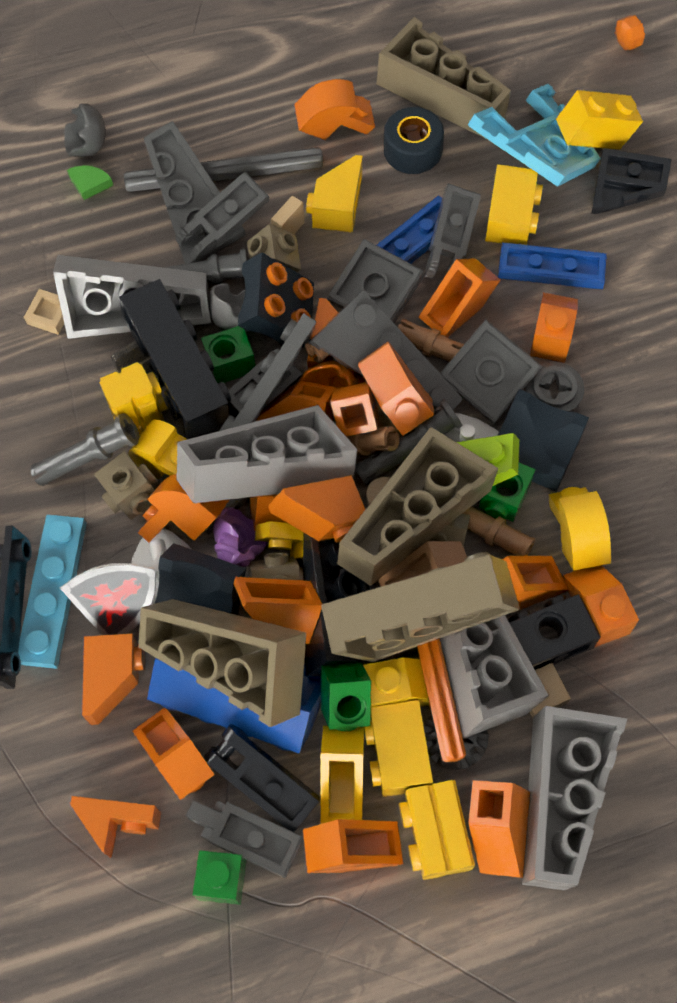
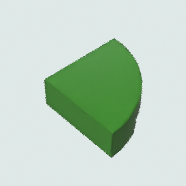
(89, 180)

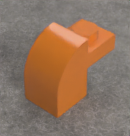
(332, 105)
(172, 503)

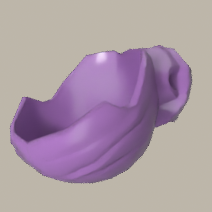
(236, 538)

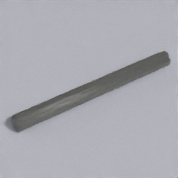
(234, 167)

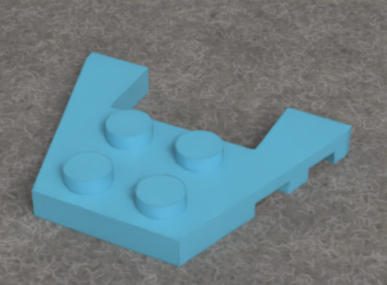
(540, 144)

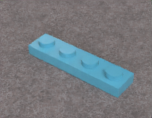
(47, 604)

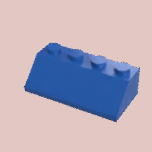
(180, 692)

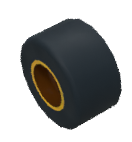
(413, 140)

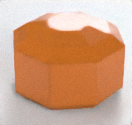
(630, 32)

